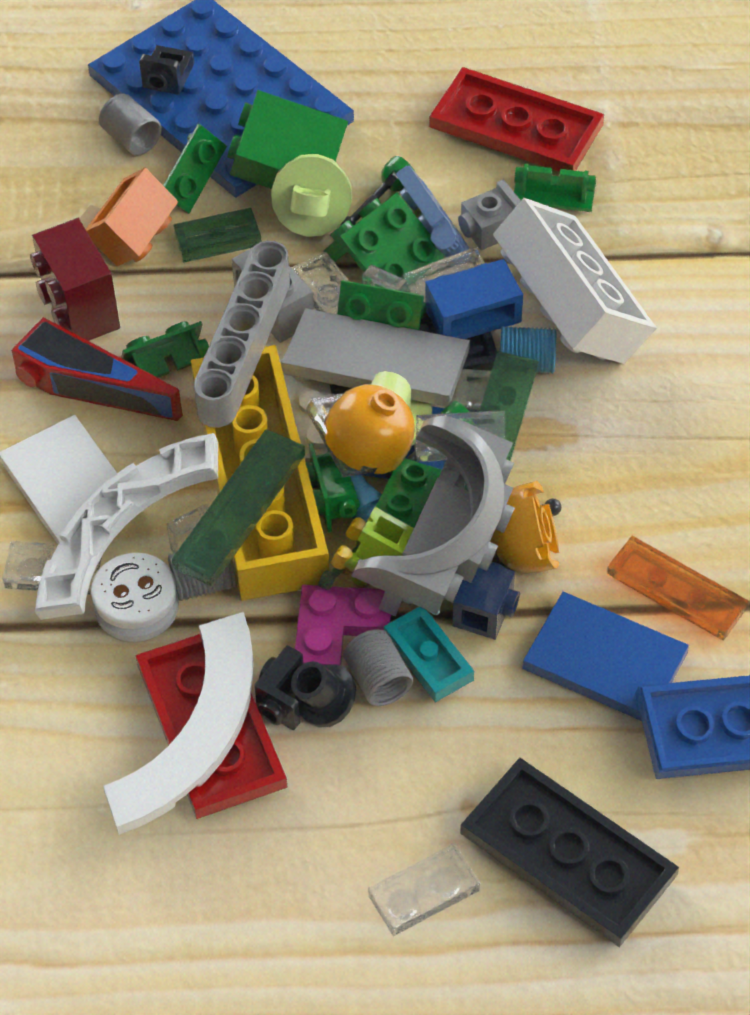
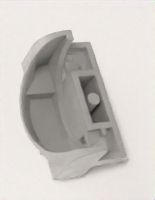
(454, 524)

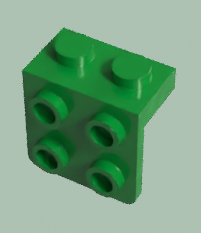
(386, 238)

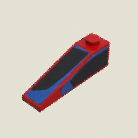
(85, 372)

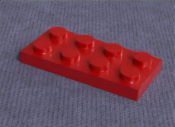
(516, 120)
(250, 768)

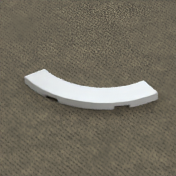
(109, 510)
(203, 739)

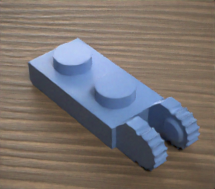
(434, 218)

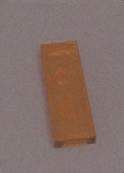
(677, 587)

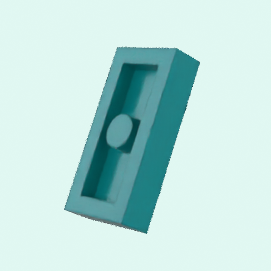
(429, 653)

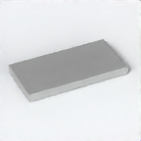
(353, 351)

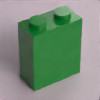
(277, 134)

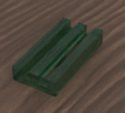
(218, 238)

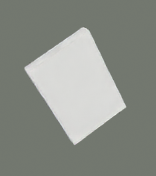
(57, 471)

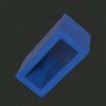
(474, 300)

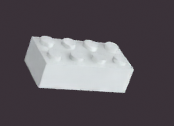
(573, 282)

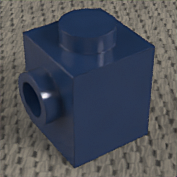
(486, 601)

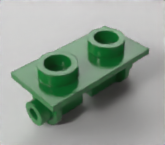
(194, 167)
(567, 191)
(381, 305)
(179, 343)
(408, 491)
(332, 492)

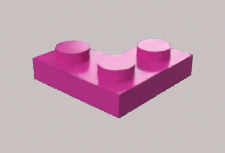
(332, 614)

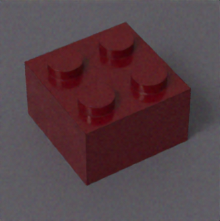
(75, 280)

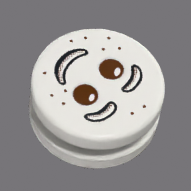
(135, 597)

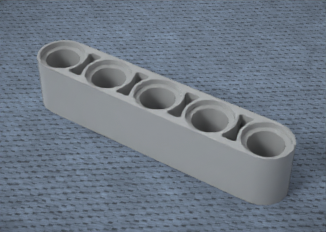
(242, 334)

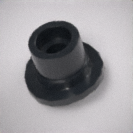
(323, 693)

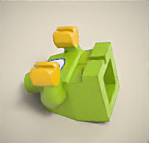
(378, 537)

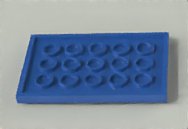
(226, 73)

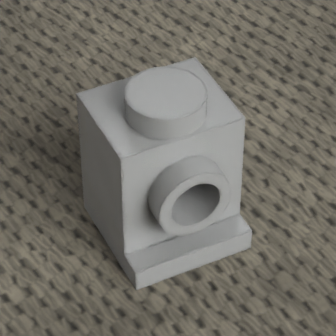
(486, 212)

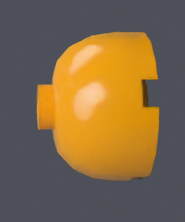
(370, 428)
(529, 533)

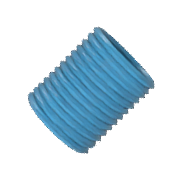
(531, 344)

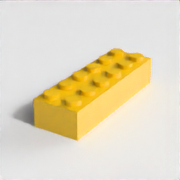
(288, 540)

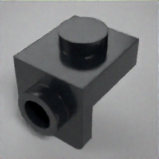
(166, 69)
(274, 689)

